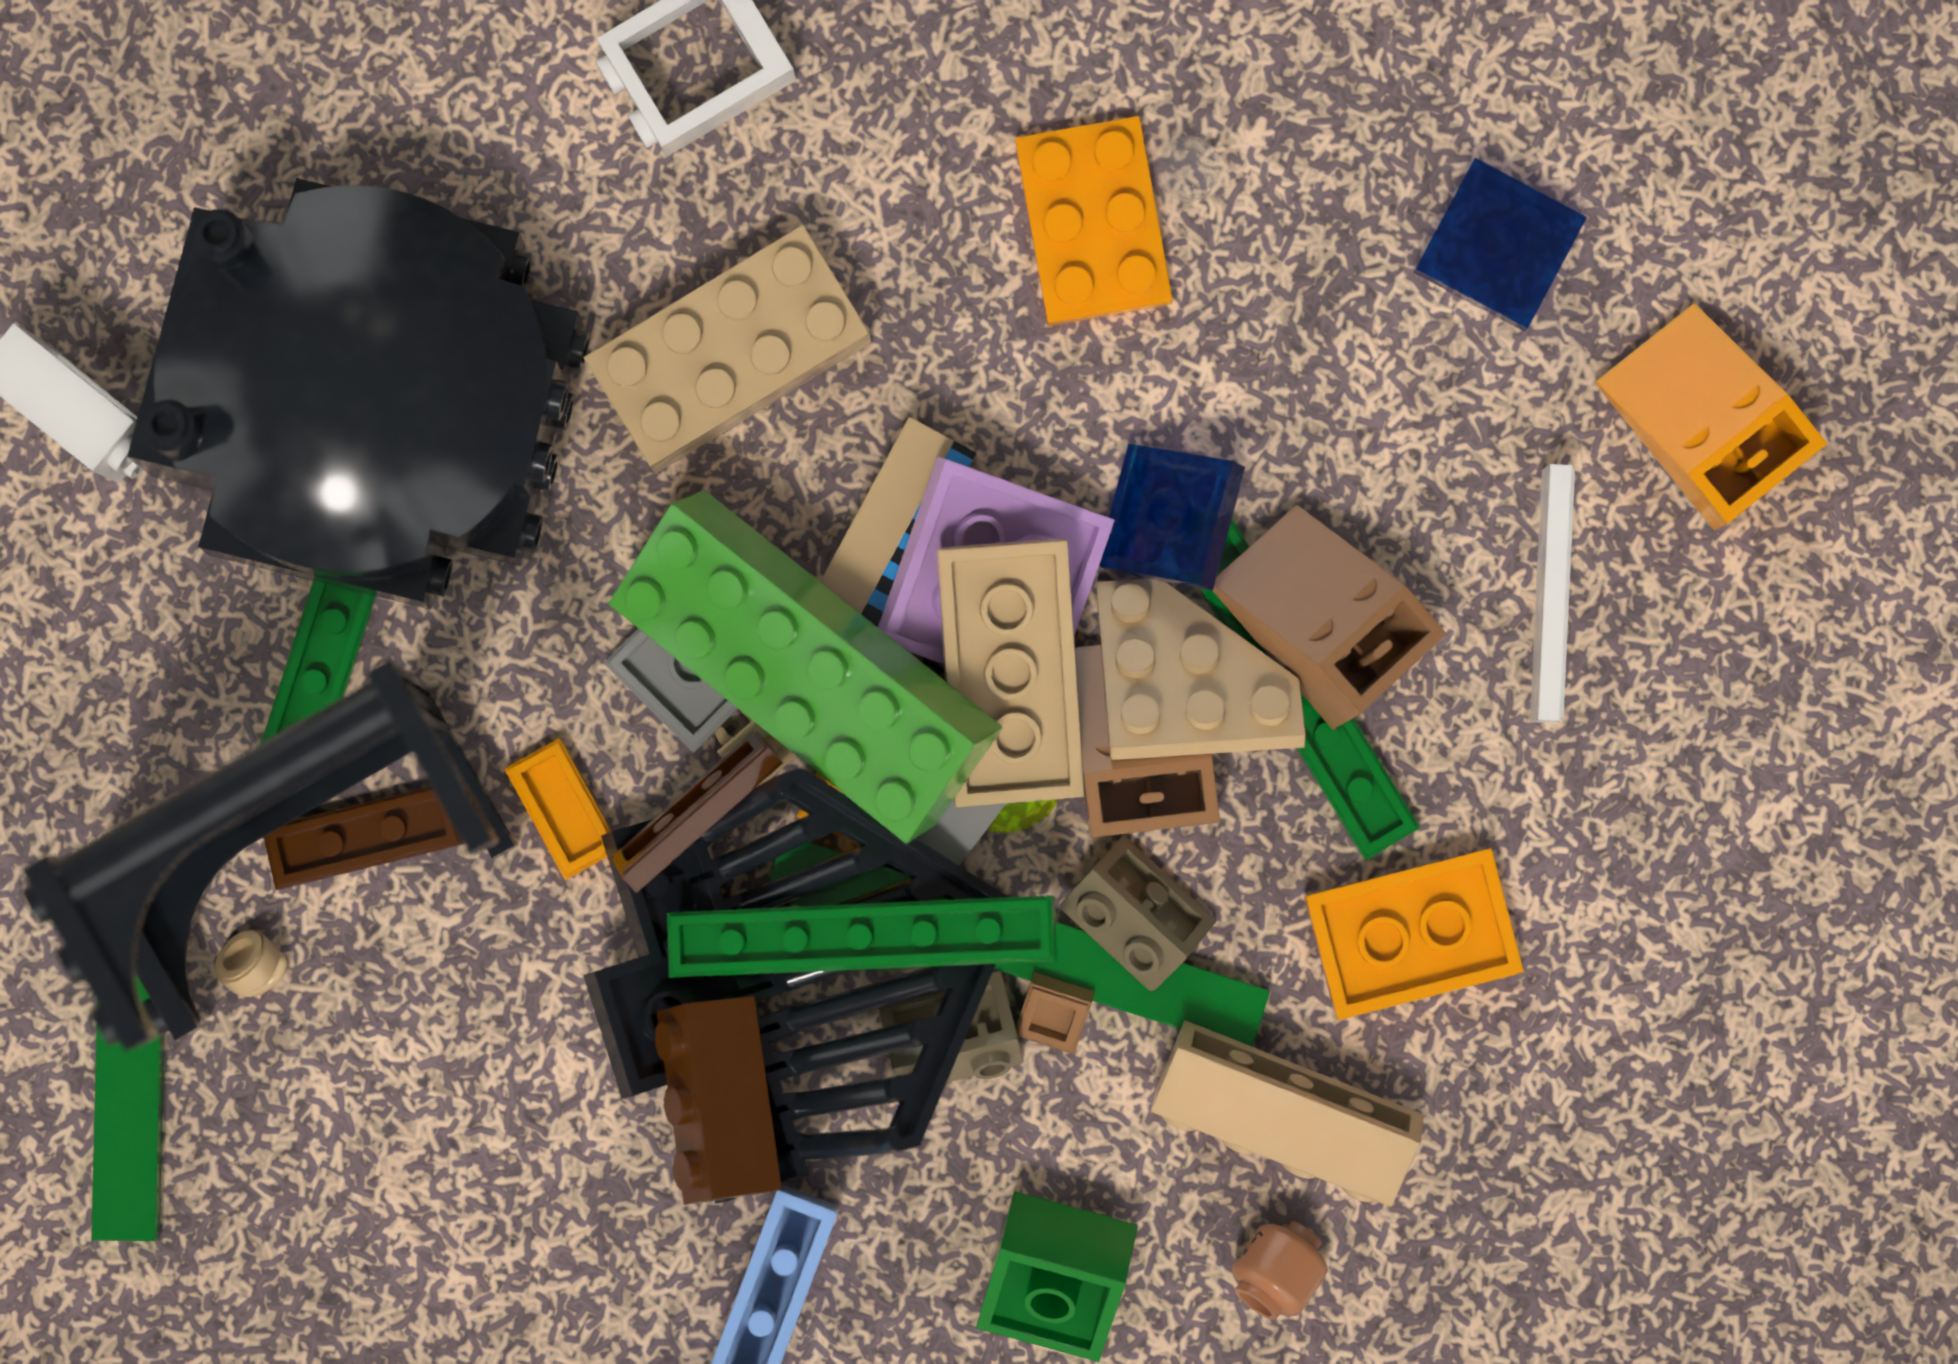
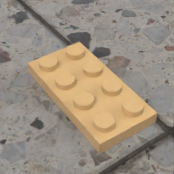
(1015, 660)

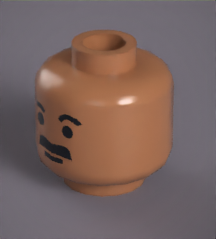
(1279, 1269)

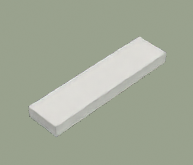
(1552, 593)

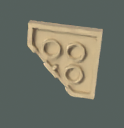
(1186, 679)

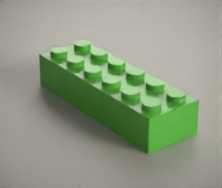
(804, 665)

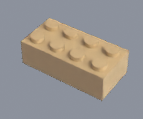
(728, 349)

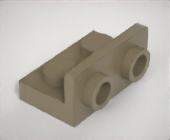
(1138, 914)
(989, 1045)

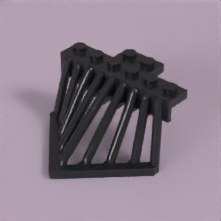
(634, 991)

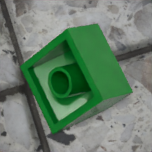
(1057, 1276)

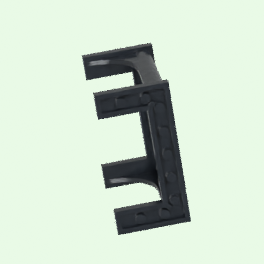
(134, 890)

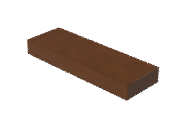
(696, 810)
(359, 838)

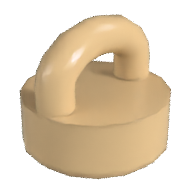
(250, 964)

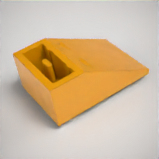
(1710, 416)

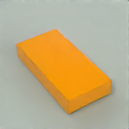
(561, 807)

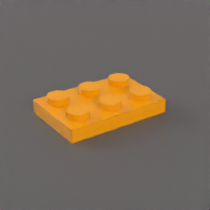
(1093, 221)
(1413, 934)

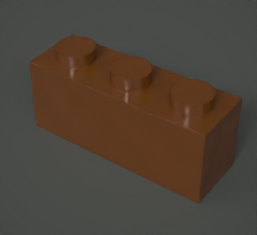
(717, 1100)

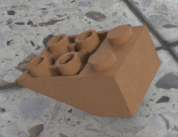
(1326, 614)
(1135, 792)

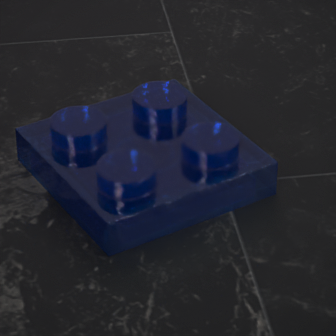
(1500, 244)
(1171, 516)

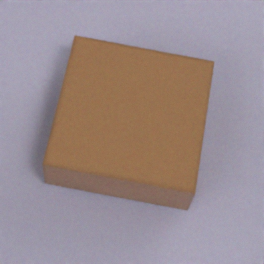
(1054, 1013)

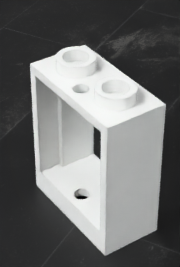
(648, 122)
(66, 404)

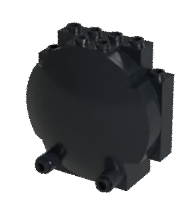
(359, 390)

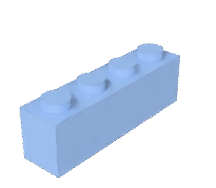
(777, 1279)

